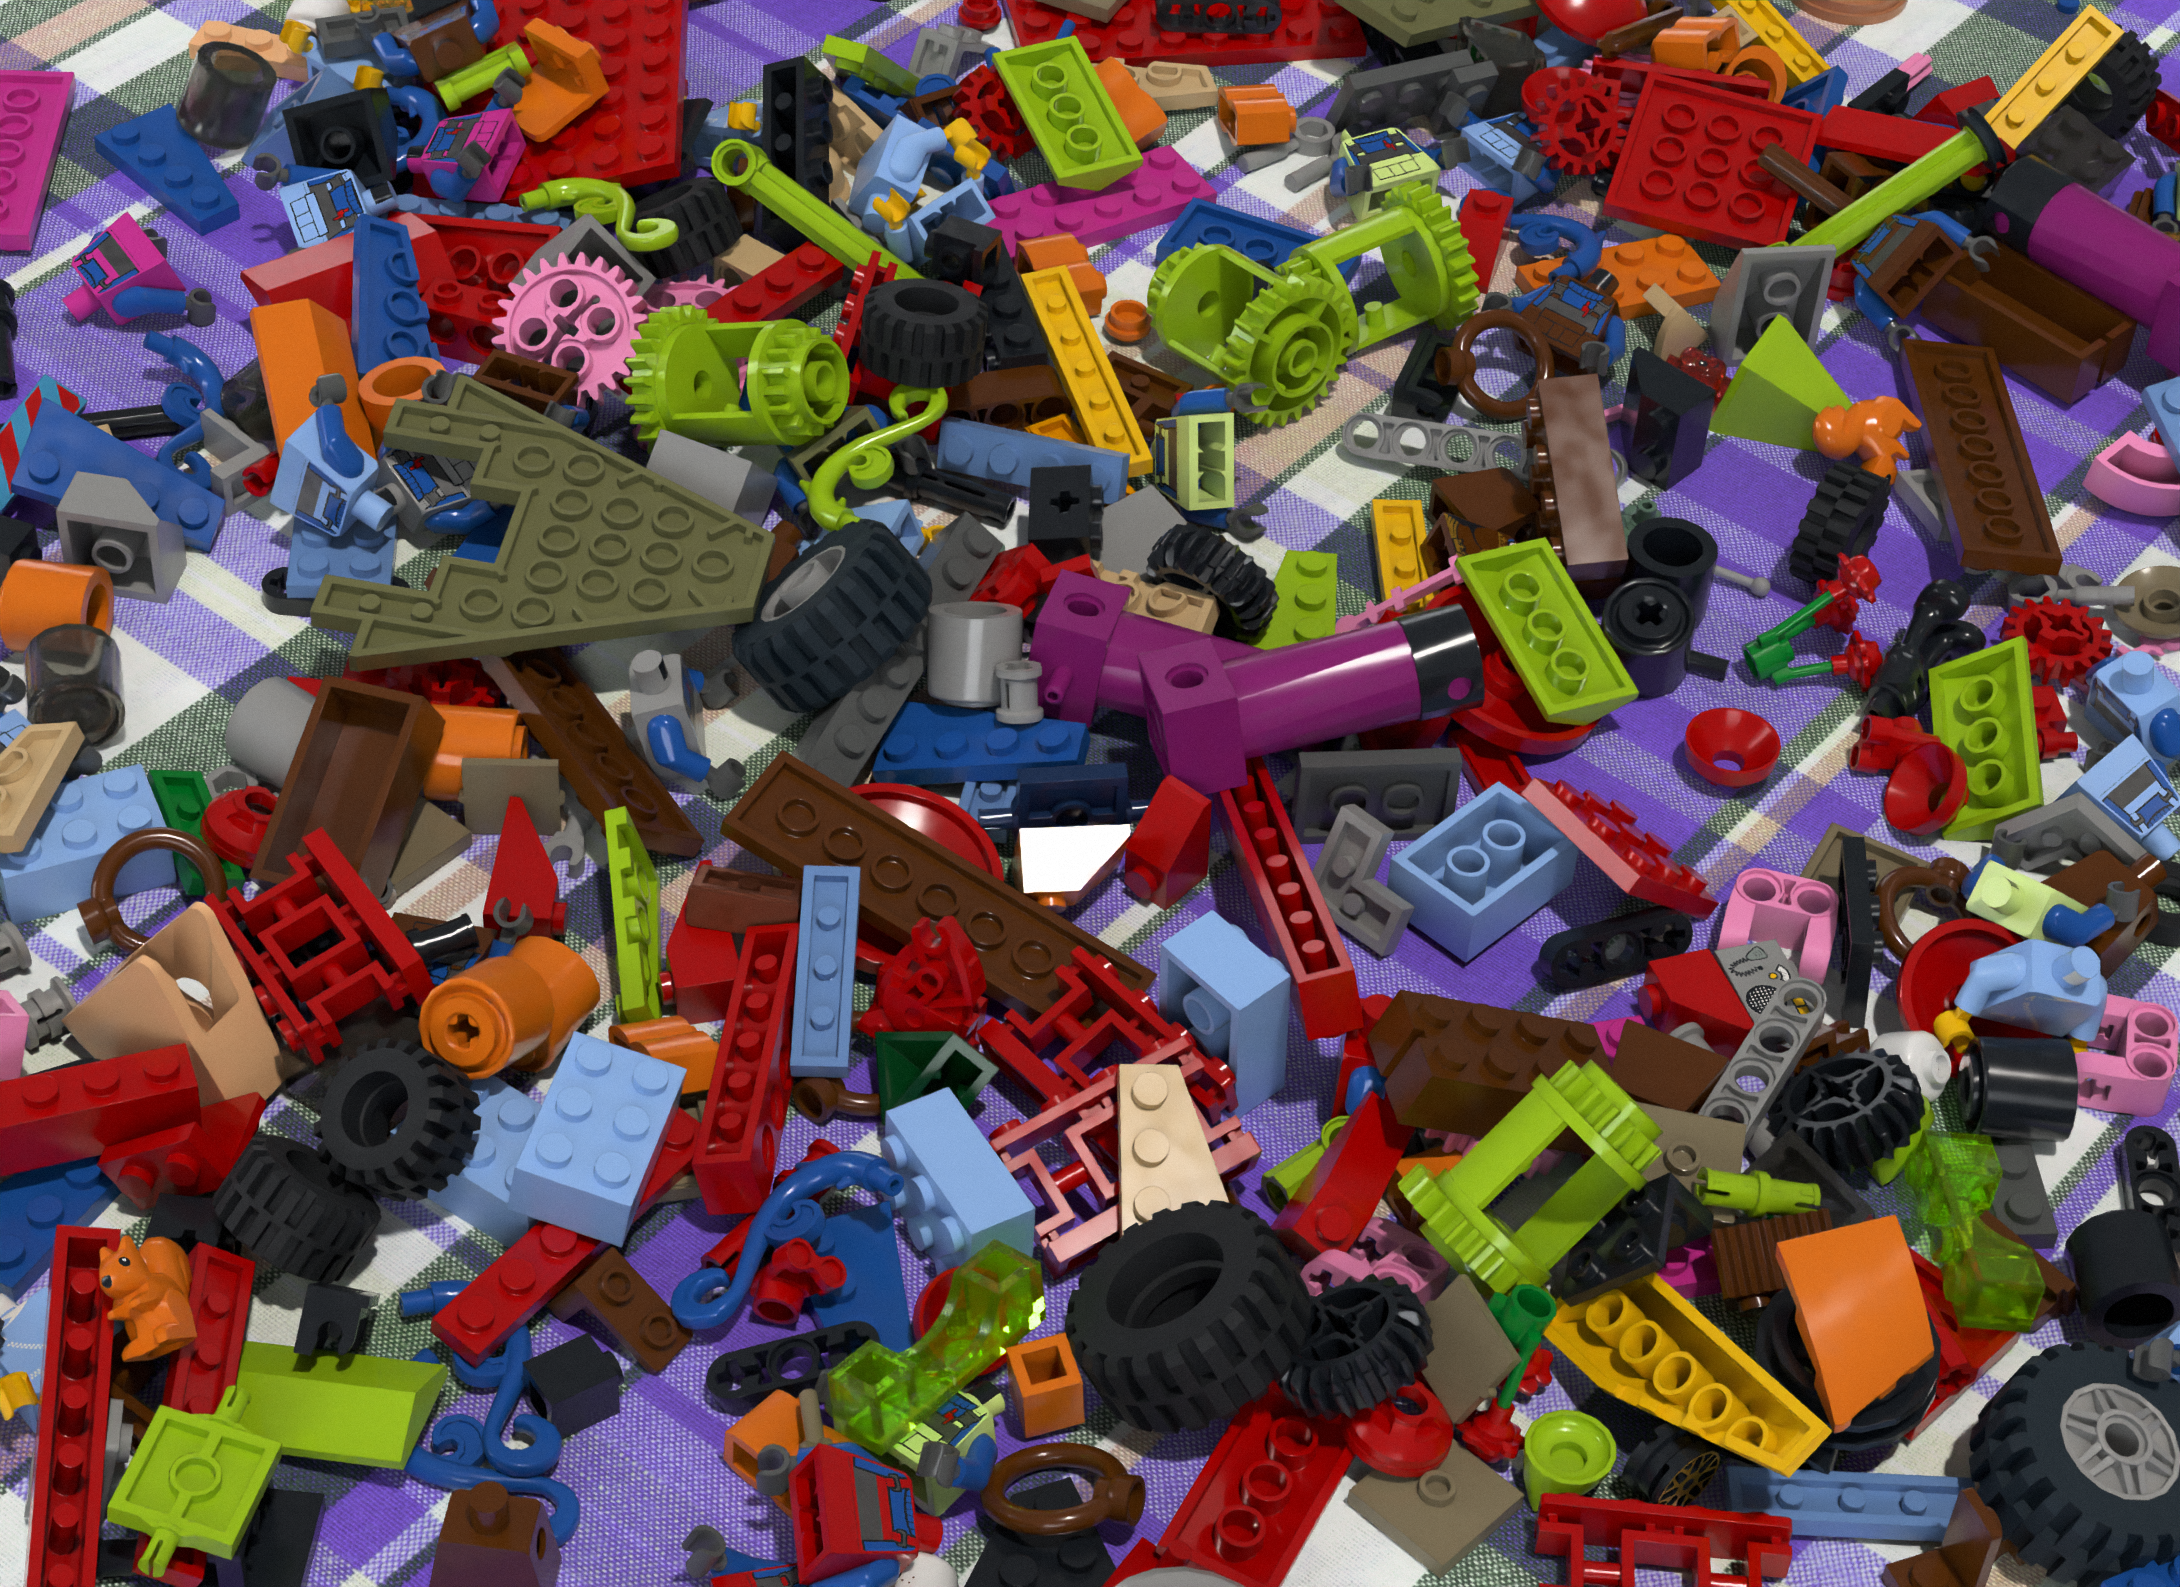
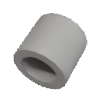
(966, 645)
(268, 728)

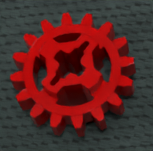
(993, 115)
(1598, 129)
(2058, 638)
(447, 683)

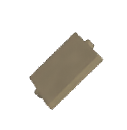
(493, 780)
(1469, 1350)

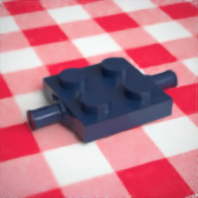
(1067, 799)

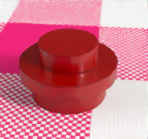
(979, 14)

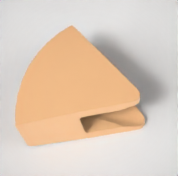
(144, 1010)

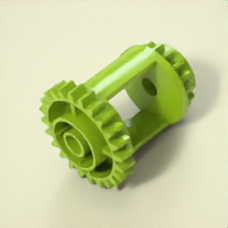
(1421, 256)
(1280, 339)
(691, 383)
(1458, 1199)

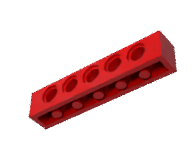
(750, 1076)

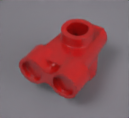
(1886, 742)
(792, 1277)

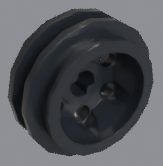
(1882, 1422)

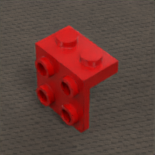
(184, 1157)

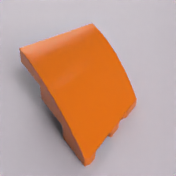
(1857, 1312)

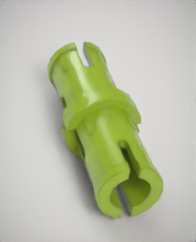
(1755, 1193)

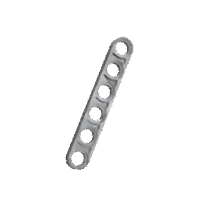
(1437, 439)
(1768, 1066)

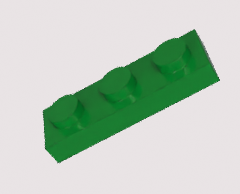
(182, 802)

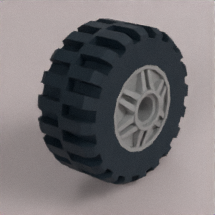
(833, 616)
(2082, 1463)

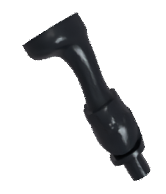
(1931, 636)

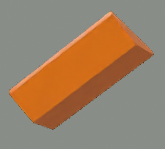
(294, 348)

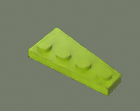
(869, 65)
(1306, 601)
(636, 919)

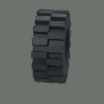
(1838, 520)

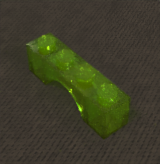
(1984, 1274)
(989, 1307)

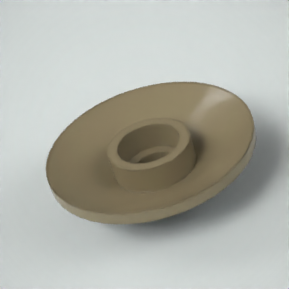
(2156, 602)

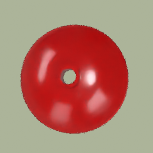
(1592, 18)
(1936, 972)

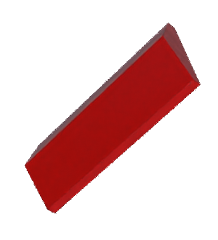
(1889, 136)
(487, 251)
(326, 270)
(1261, 1492)

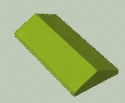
(1068, 113)
(1547, 632)
(1988, 717)
(337, 1404)

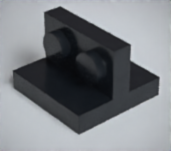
(276, 1544)

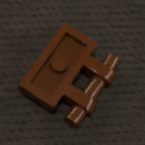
(1147, 391)

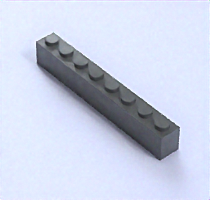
(852, 725)

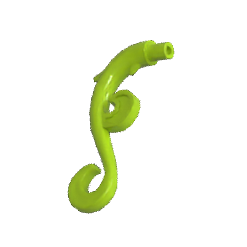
(607, 204)
(870, 452)

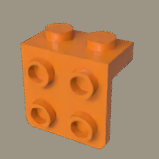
(561, 83)

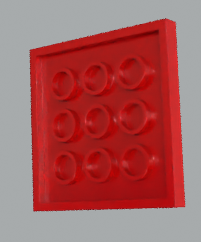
(1696, 167)

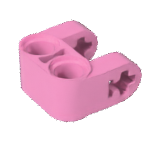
(1787, 909)
(2143, 1063)
(1403, 1257)

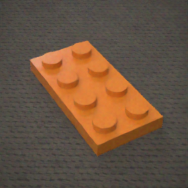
(1637, 266)

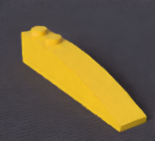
(1680, 1367)

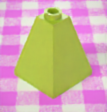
(1777, 392)

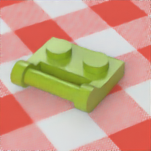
(480, 75)

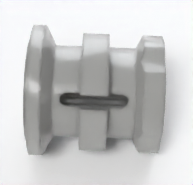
(47, 1011)

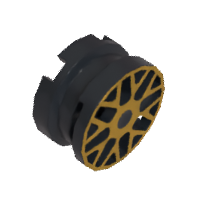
(1671, 1467)

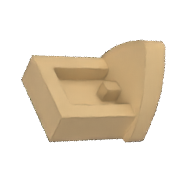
(1678, 328)

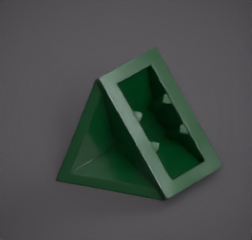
(926, 1062)

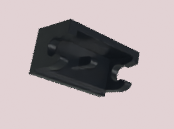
(1417, 390)
(337, 1306)

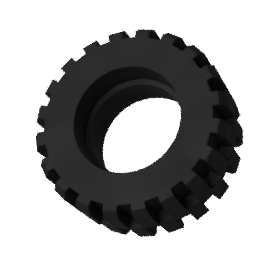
(1188, 1317)

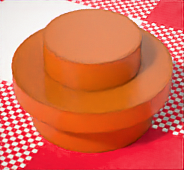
(1128, 321)

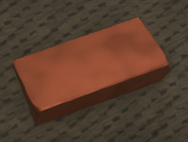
(739, 899)

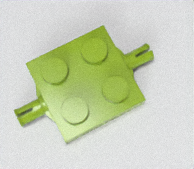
(195, 1481)

